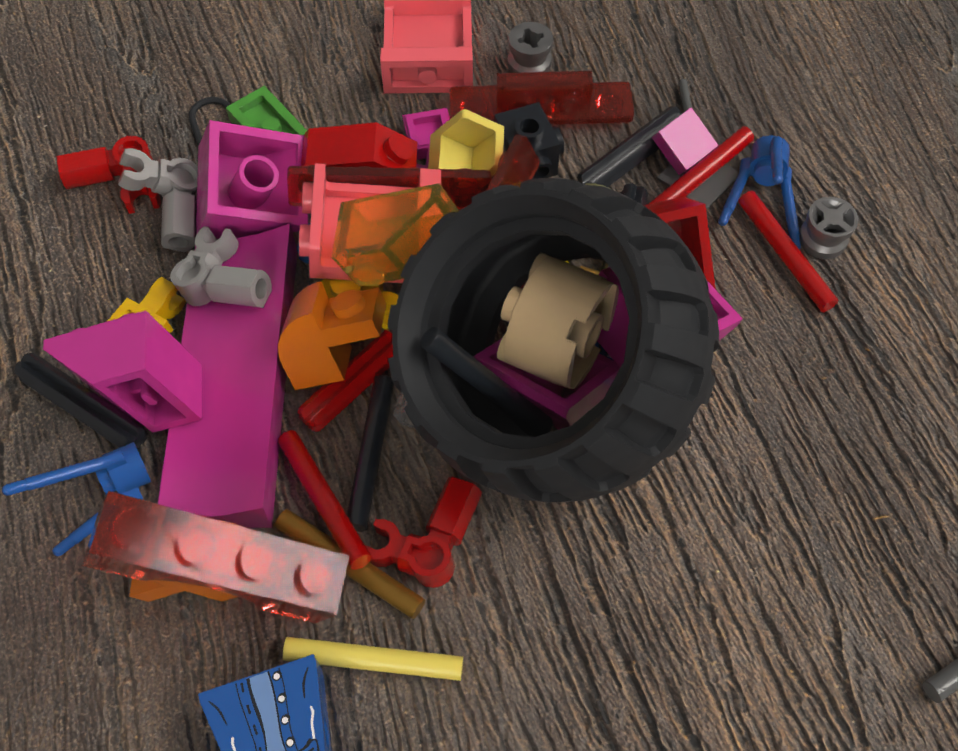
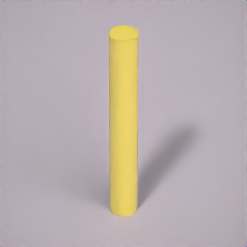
(375, 658)

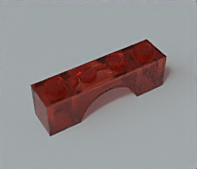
(183, 547)

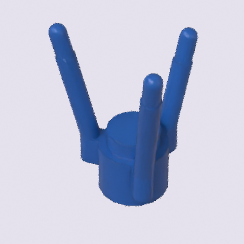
(769, 167)
(116, 470)

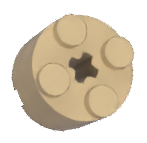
(557, 321)

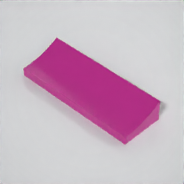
(231, 456)

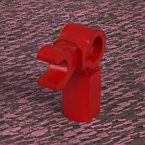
(103, 165)
(430, 556)

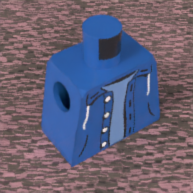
(271, 710)

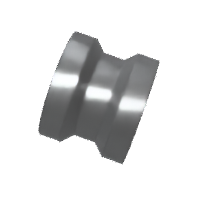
(530, 48)
(825, 215)

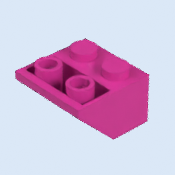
(135, 369)

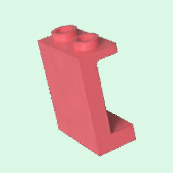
(426, 46)
(323, 203)

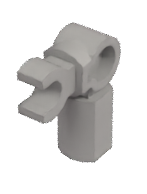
(176, 183)
(204, 279)

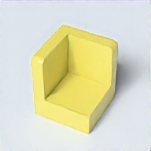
(467, 143)

